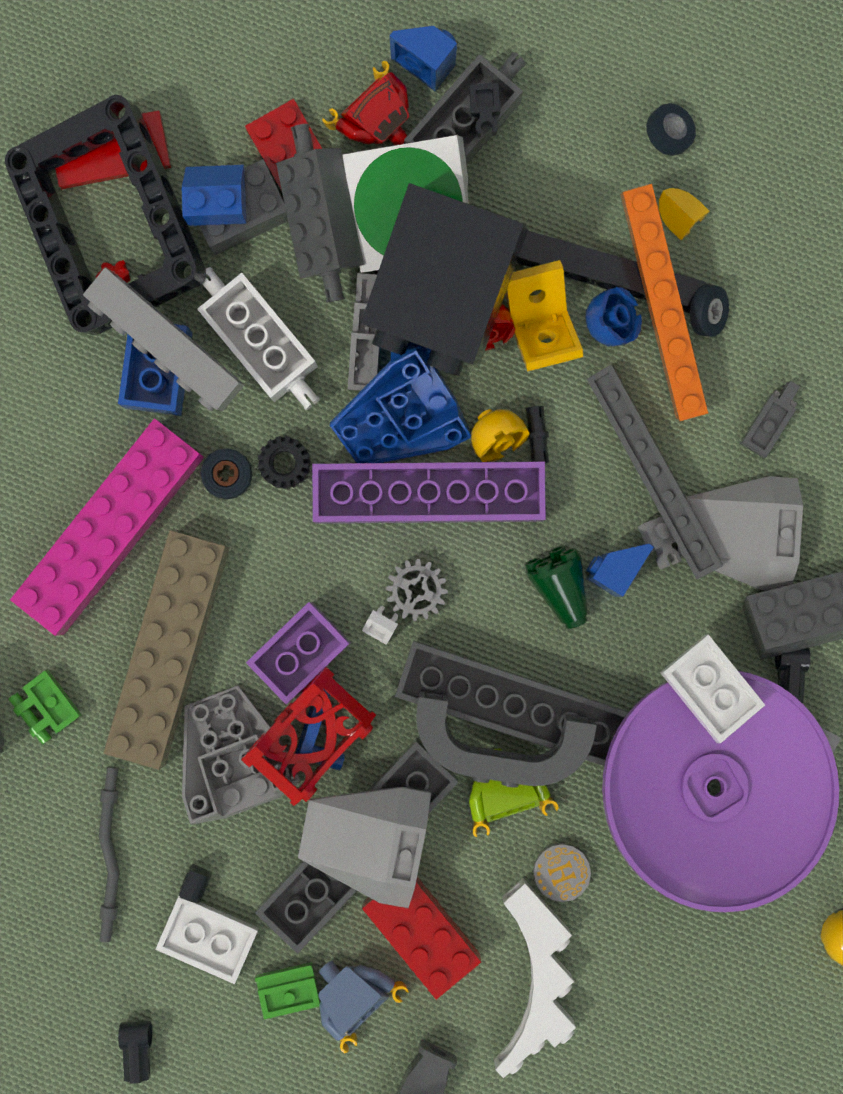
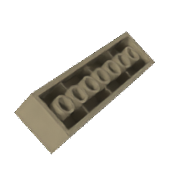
(166, 650)

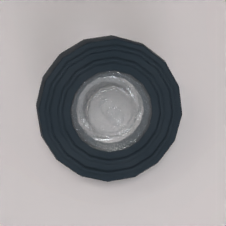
(671, 129)

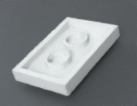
(712, 688)
(207, 939)

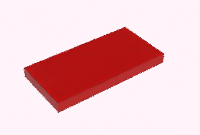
(105, 161)

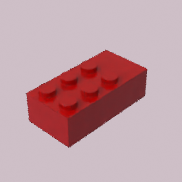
(426, 939)

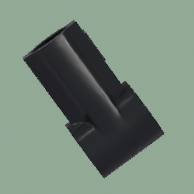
(791, 671)
(135, 1041)

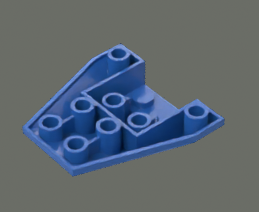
(401, 413)

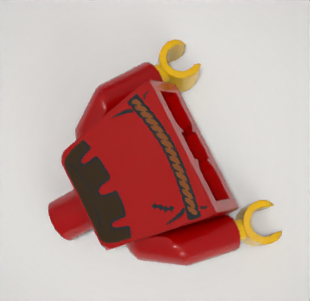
(376, 112)

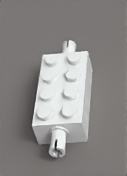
(258, 338)

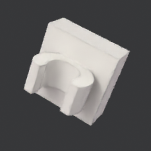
(380, 626)

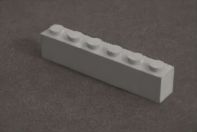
(163, 339)

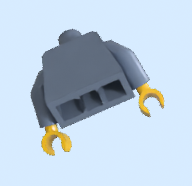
(353, 998)

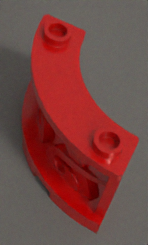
(269, 744)

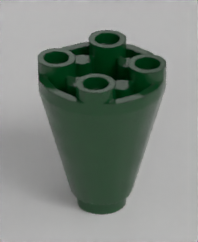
(561, 584)

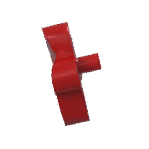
(120, 269)

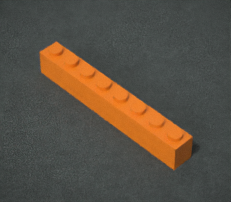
(664, 302)

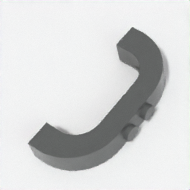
(498, 765)

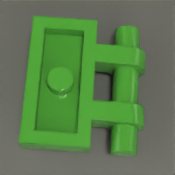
(50, 701)

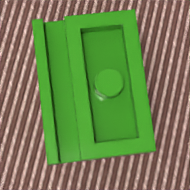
(287, 990)

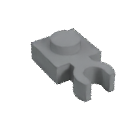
(658, 535)

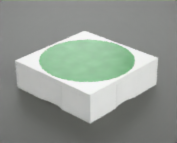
(380, 180)

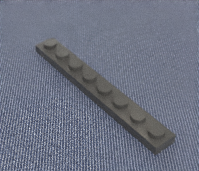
(655, 472)

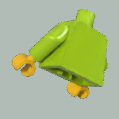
(498, 801)

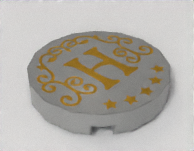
(561, 872)

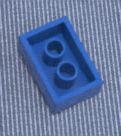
(146, 385)

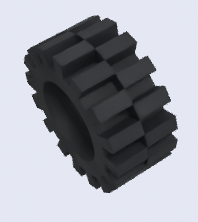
(279, 445)

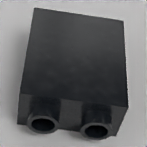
(443, 278)

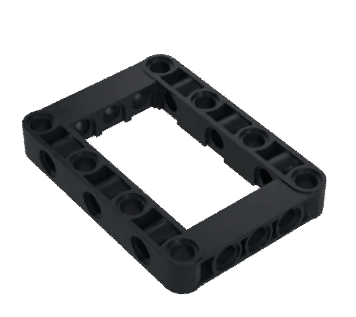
(54, 235)

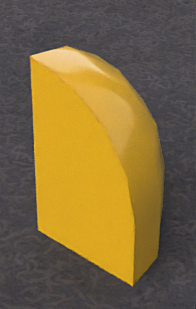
(680, 211)

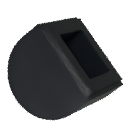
(194, 884)

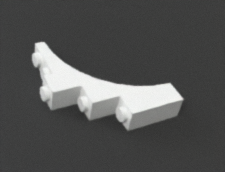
(549, 979)

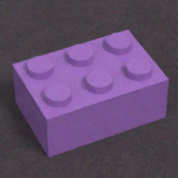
(298, 652)

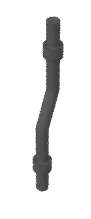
(108, 910)

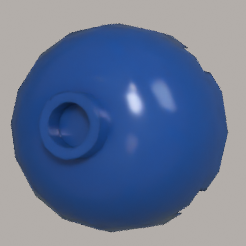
(613, 317)

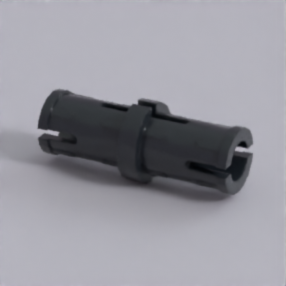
(537, 434)

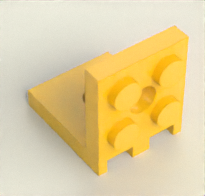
(542, 316)

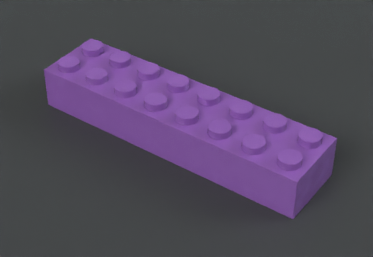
(428, 492)

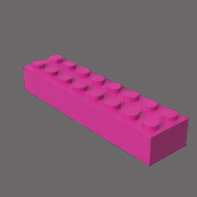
(107, 528)

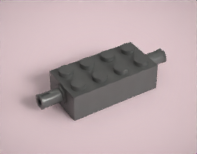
(452, 112)
(319, 212)

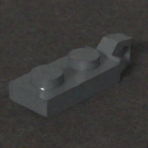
(771, 420)

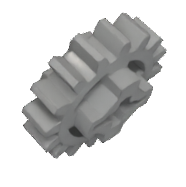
(403, 583)

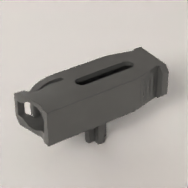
(427, 1071)

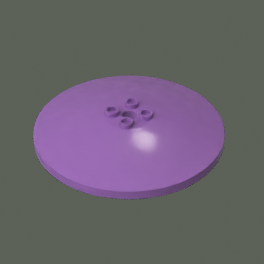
(750, 837)

